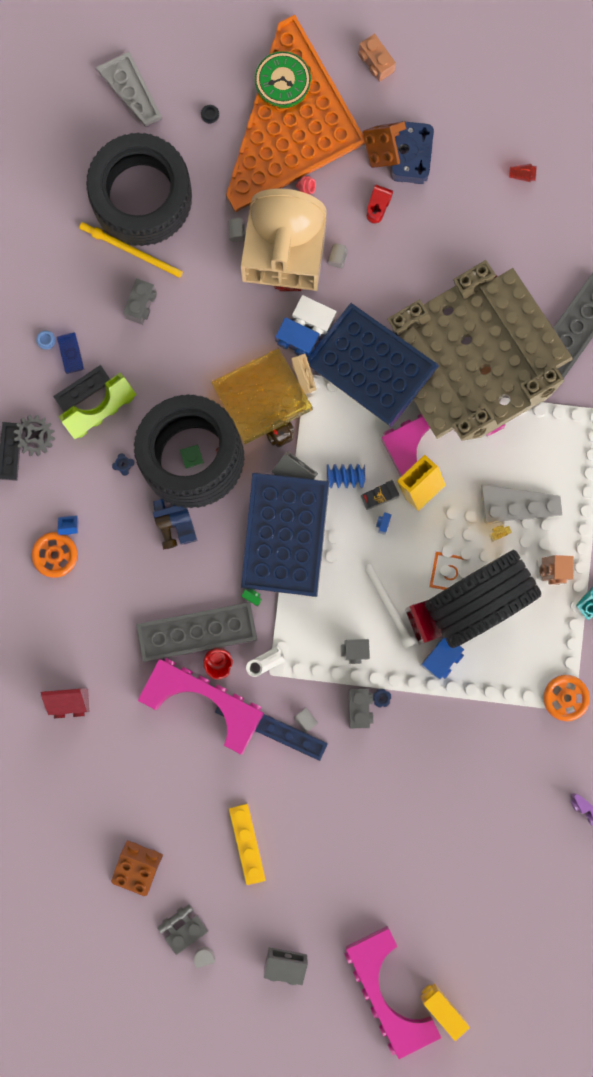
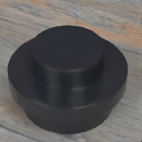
(210, 114)

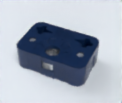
(416, 153)

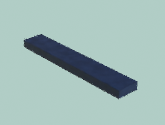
(289, 736)

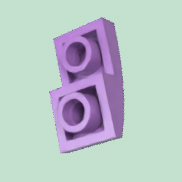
(583, 806)

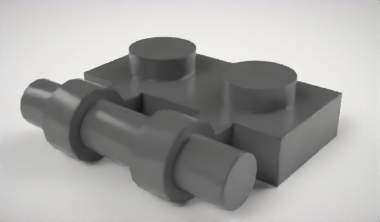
(187, 933)

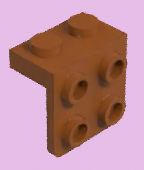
(136, 868)

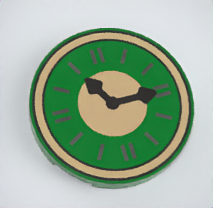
(282, 79)

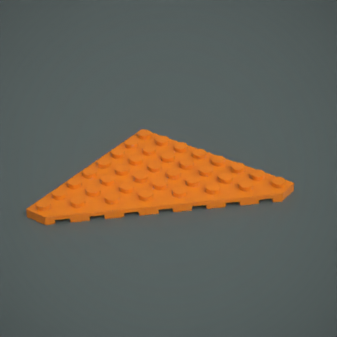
(297, 139)

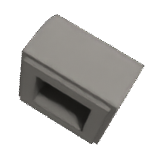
(236, 230)
(338, 256)
(305, 720)
(204, 957)

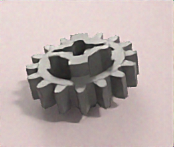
(38, 441)

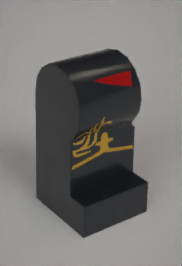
(380, 495)

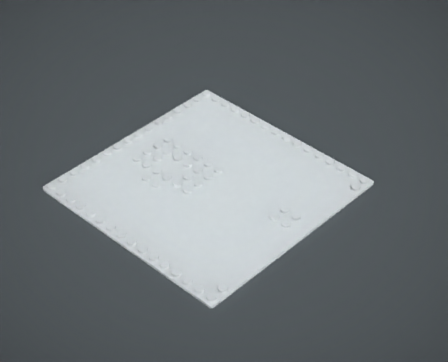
(510, 663)

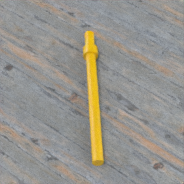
(98, 233)

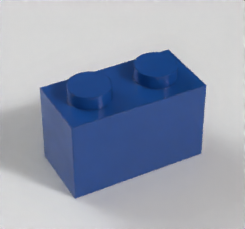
(296, 337)
(441, 659)

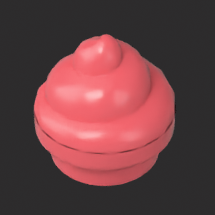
(306, 185)

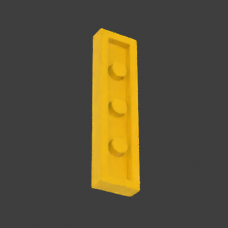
(247, 844)

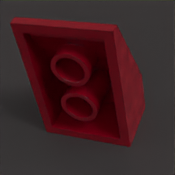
(422, 623)
(66, 702)

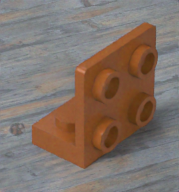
(382, 145)

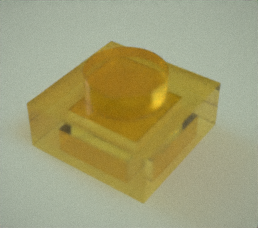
(500, 532)

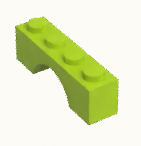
(117, 393)

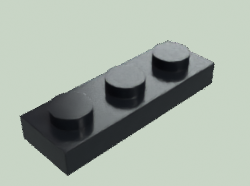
(82, 388)
(9, 453)

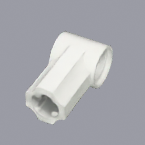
(266, 661)

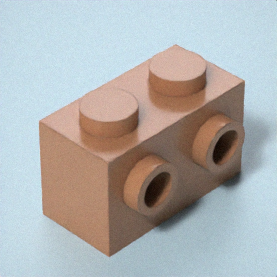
(376, 57)
(557, 569)

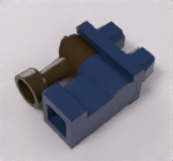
(170, 518)

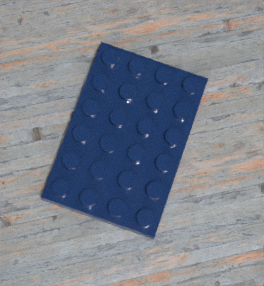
(371, 364)
(285, 534)

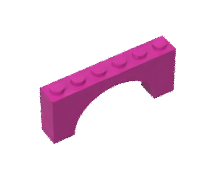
(403, 442)
(240, 717)
(404, 1033)

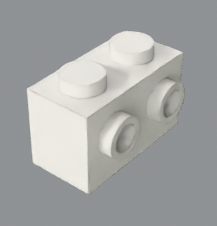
(313, 315)

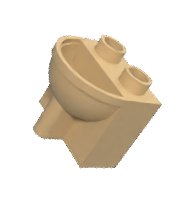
(284, 239)

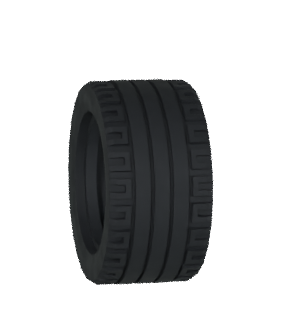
(133, 151)
(177, 415)
(483, 599)

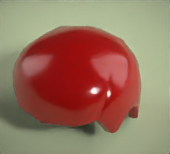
(218, 663)

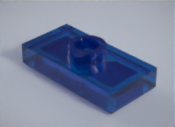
(70, 353)

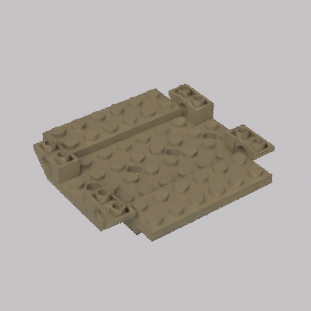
(506, 335)

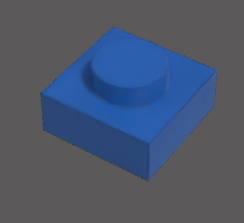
(383, 523)
(68, 525)

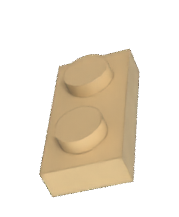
(301, 367)

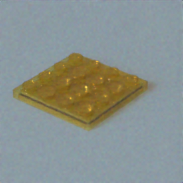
(262, 395)

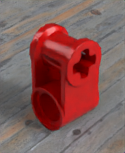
(379, 201)

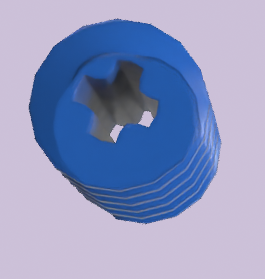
(346, 475)

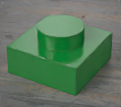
(191, 456)
(252, 596)

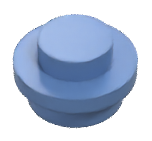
(45, 340)

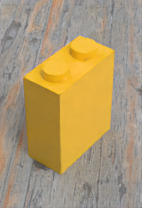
(421, 482)
(444, 1011)

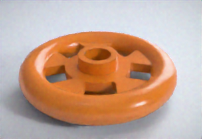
(42, 543)
(580, 688)

